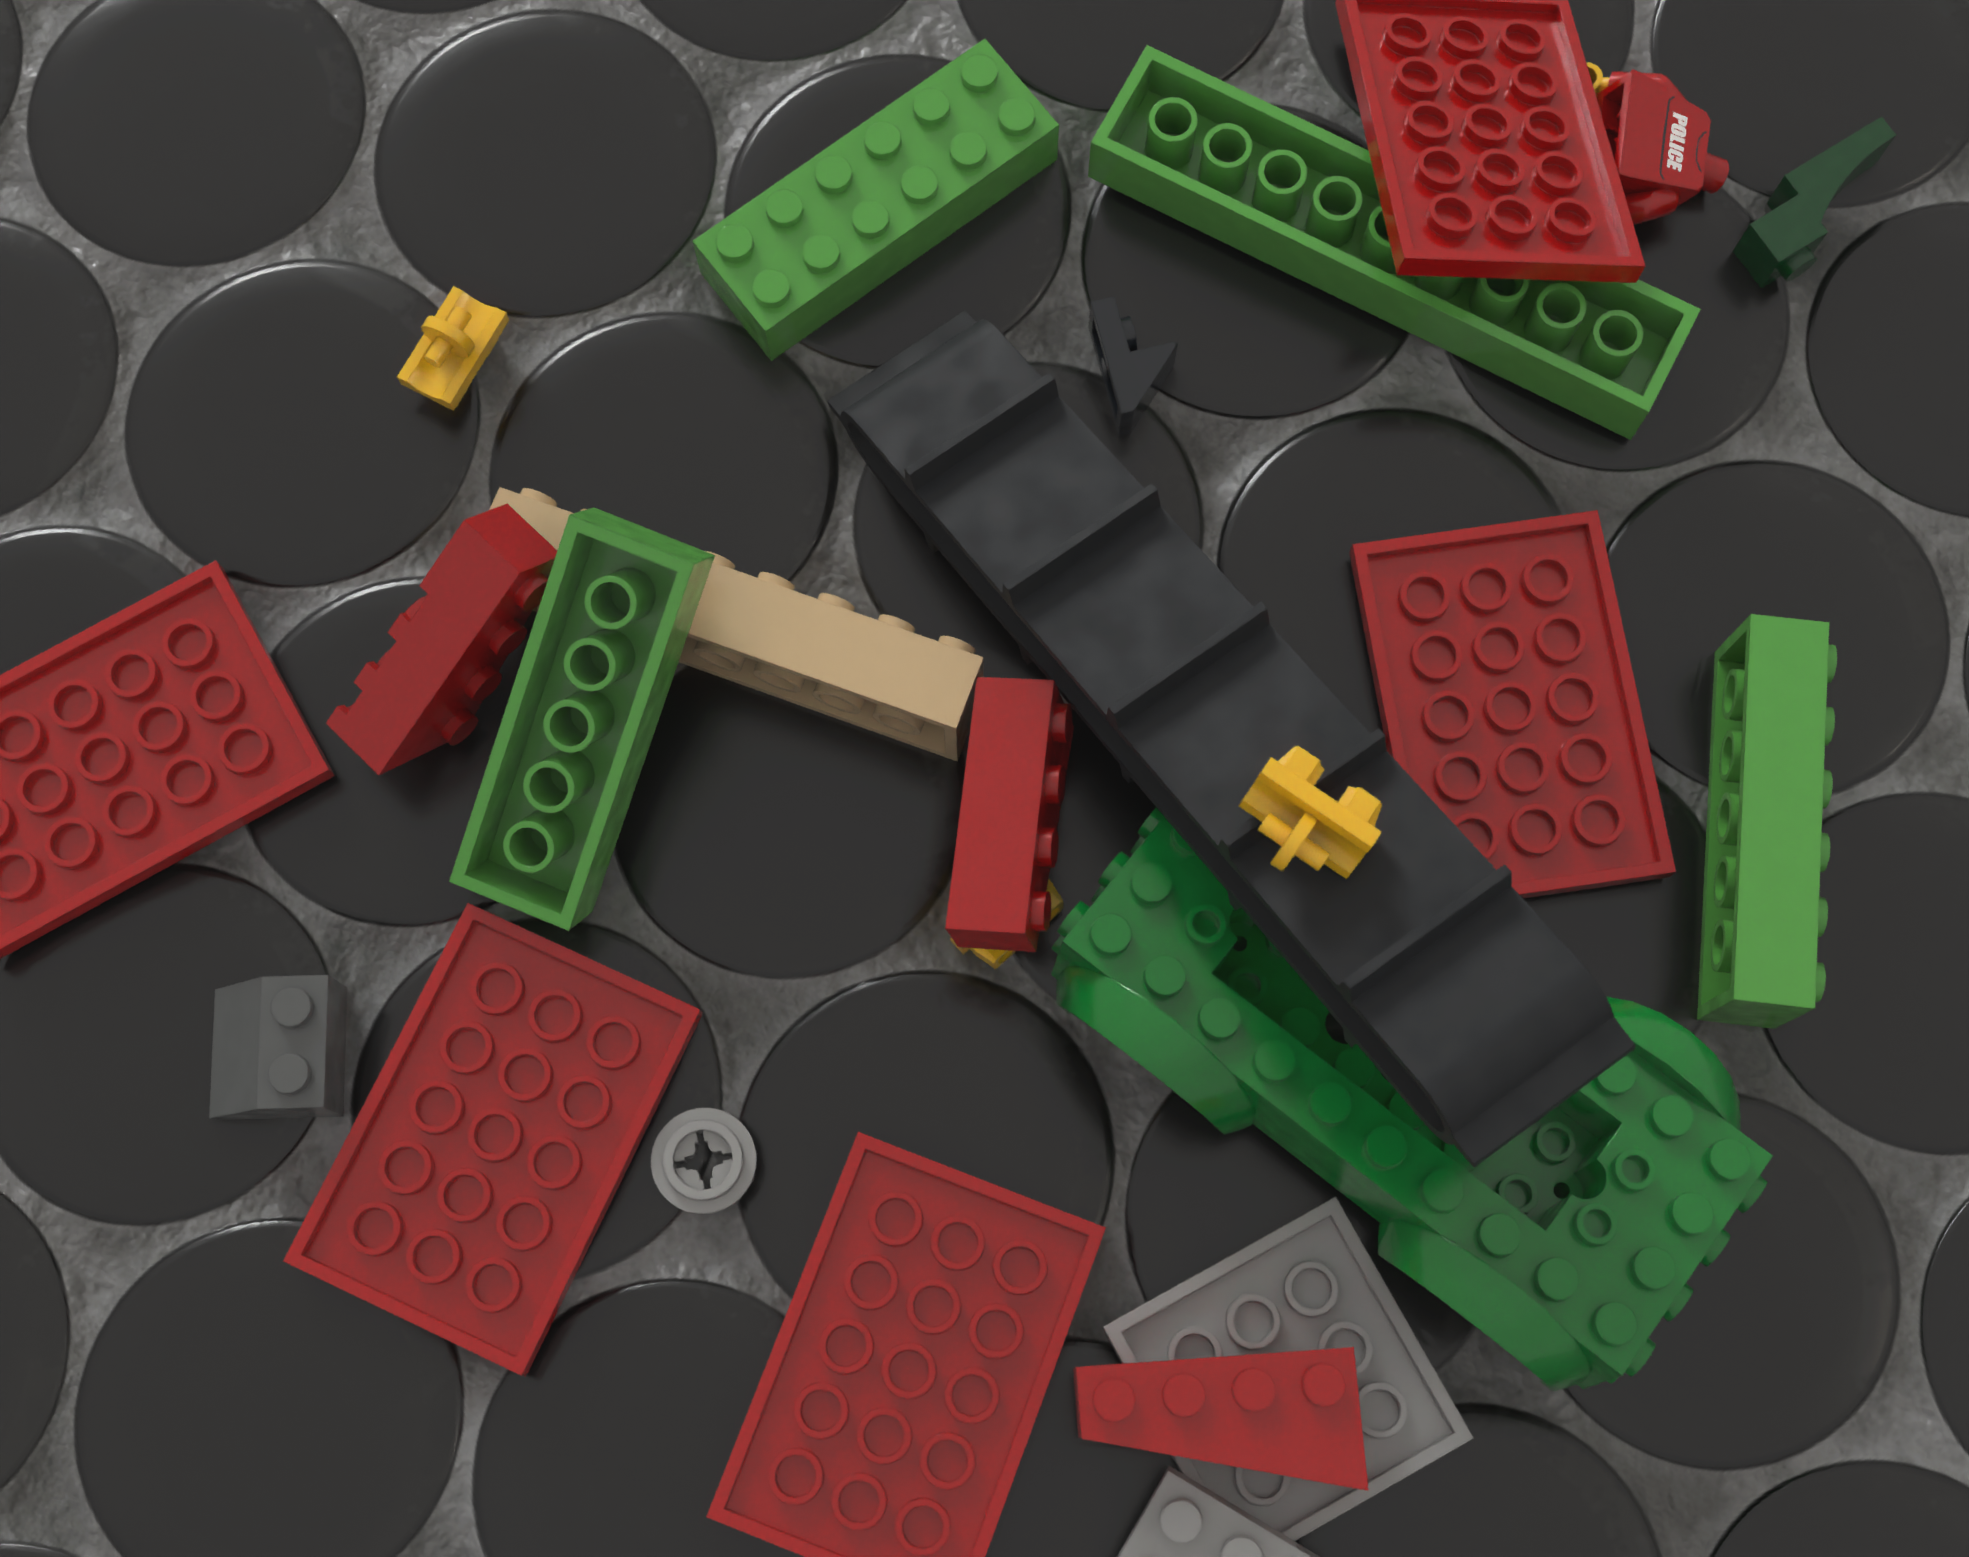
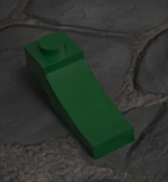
(1789, 234)

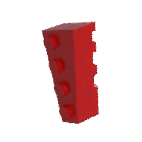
(449, 642)
(1009, 814)
(1250, 1411)

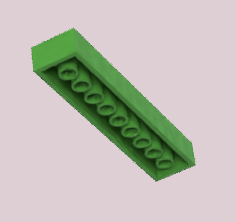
(1317, 214)

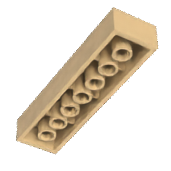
(815, 649)

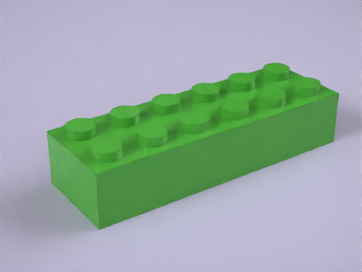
(877, 199)
(581, 717)
(1766, 823)

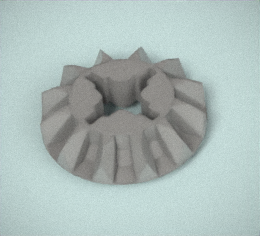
(679, 1142)

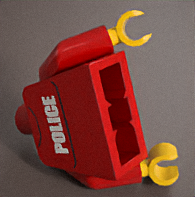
(1656, 142)

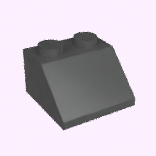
(279, 1048)

